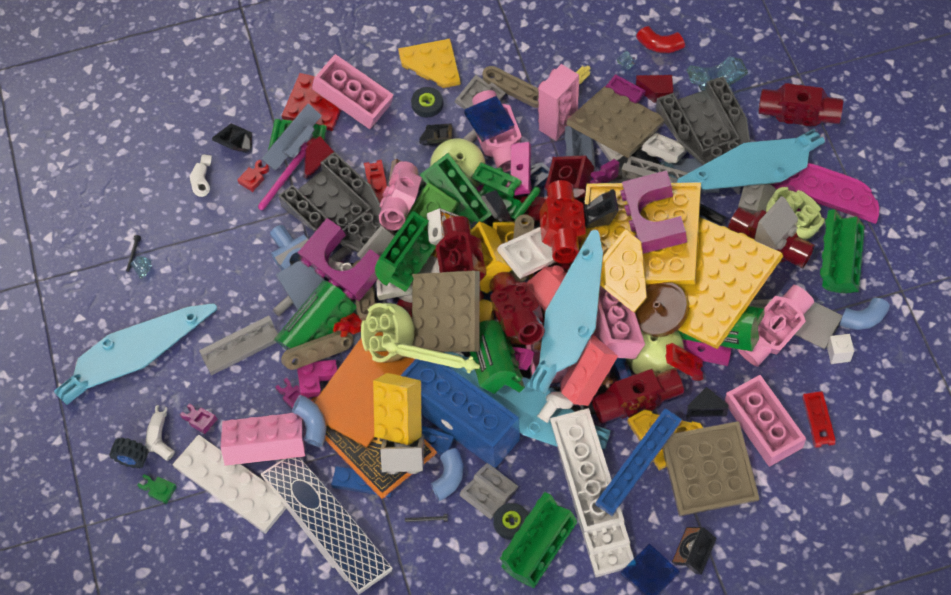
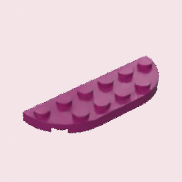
(835, 191)

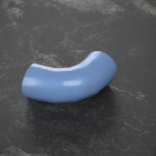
(865, 318)
(313, 418)
(451, 475)

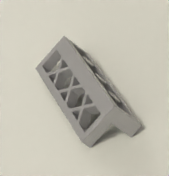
(632, 172)
(240, 346)

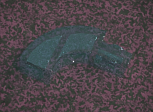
(732, 70)

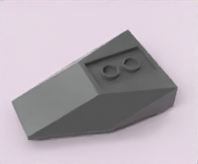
(706, 121)
(339, 196)

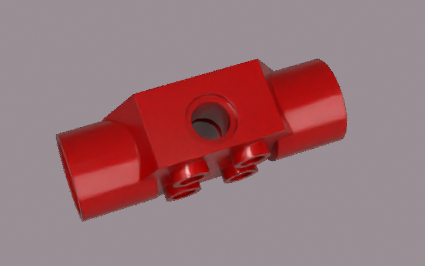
(562, 222)

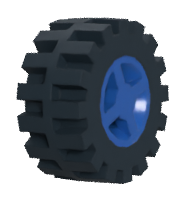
(129, 453)

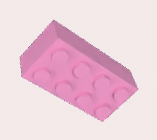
(352, 91)
(557, 101)
(618, 327)
(765, 420)
(262, 438)

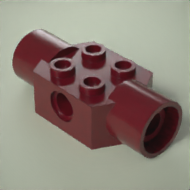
(800, 105)
(460, 249)
(795, 250)
(516, 308)
(637, 394)

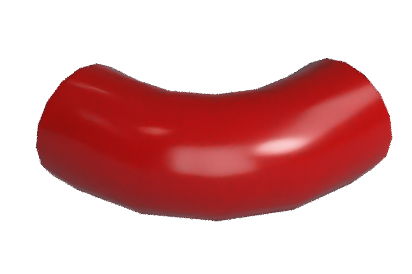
(659, 43)

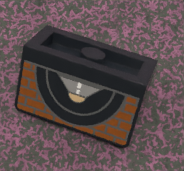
(694, 549)

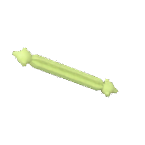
(431, 356)

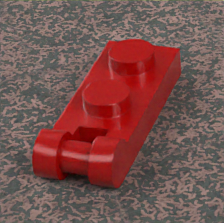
(376, 178)
(684, 361)
(818, 418)

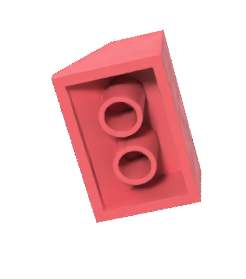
(546, 284)
(588, 373)

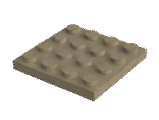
(616, 121)
(446, 311)
(709, 469)

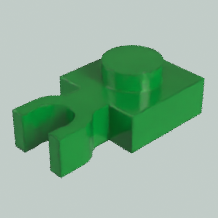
(159, 489)

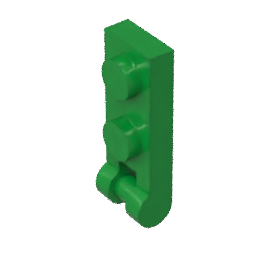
(496, 179)

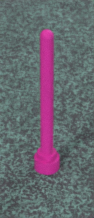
(282, 179)

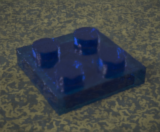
(489, 118)
(650, 571)

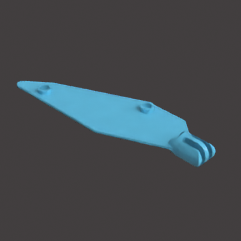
(756, 163)
(570, 315)
(131, 349)
(527, 406)

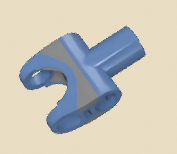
(288, 248)

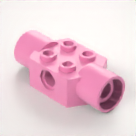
(500, 145)
(399, 196)
(780, 323)

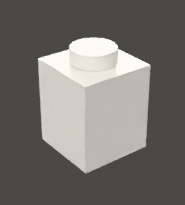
(840, 348)

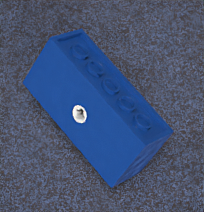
(465, 411)

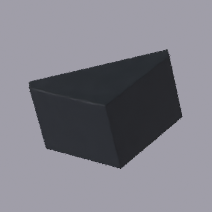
(707, 405)

